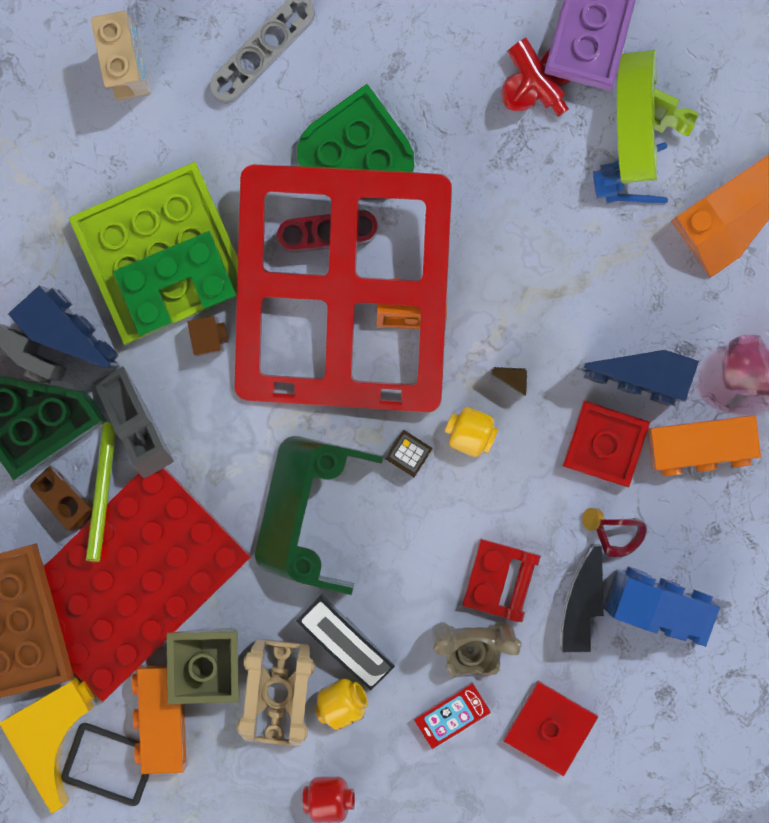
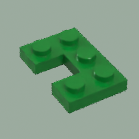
(145, 278)

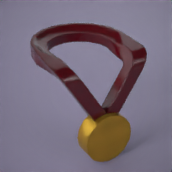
(594, 520)

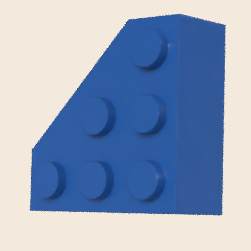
(662, 605)

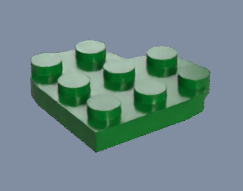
(356, 136)

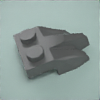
(23, 352)

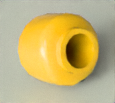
(471, 431)
(341, 704)

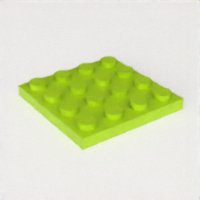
(147, 223)

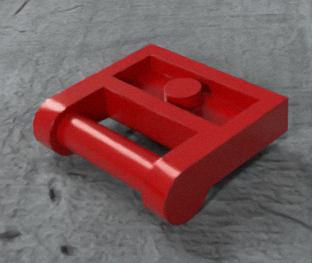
(489, 578)

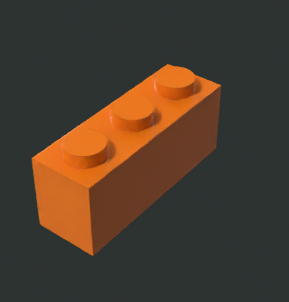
(704, 444)
(159, 723)

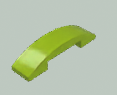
(636, 116)

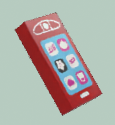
(452, 715)

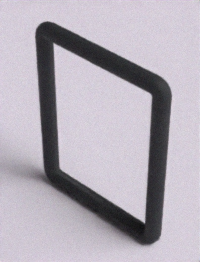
(65, 774)

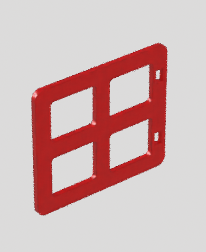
(342, 285)

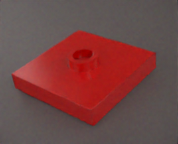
(606, 444)
(550, 728)

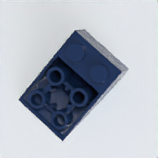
(50, 322)
(657, 372)

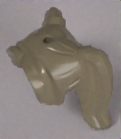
(487, 646)

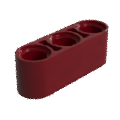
(310, 227)

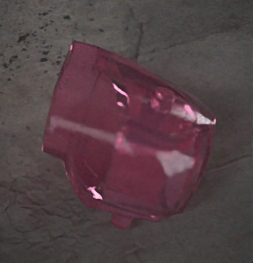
(746, 366)

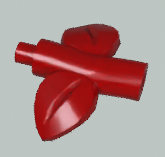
(531, 83)

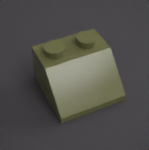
(202, 666)

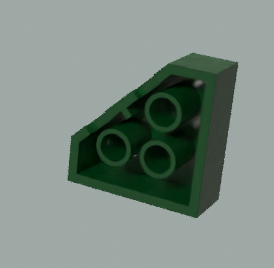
(41, 423)

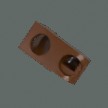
(62, 498)

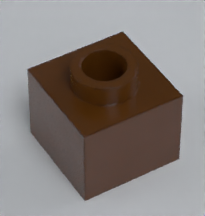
(207, 335)

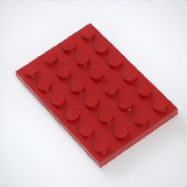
(154, 572)

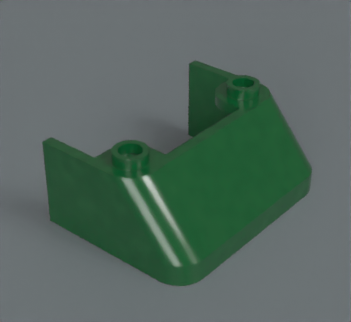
(294, 469)

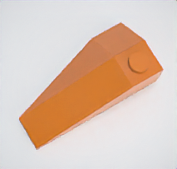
(727, 219)

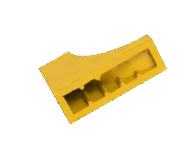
(40, 733)

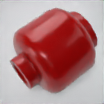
(328, 799)

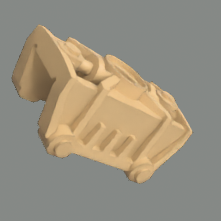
(258, 698)

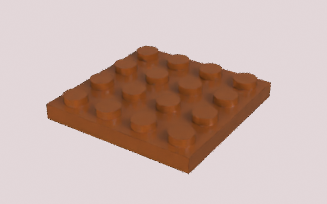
(30, 632)

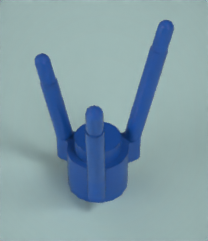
(608, 183)

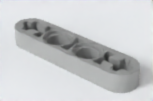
(267, 53)

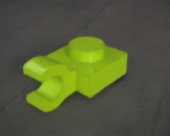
(668, 115)

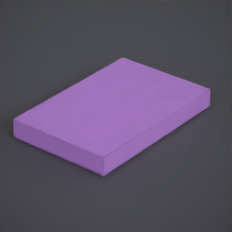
(590, 41)

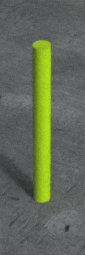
(101, 493)

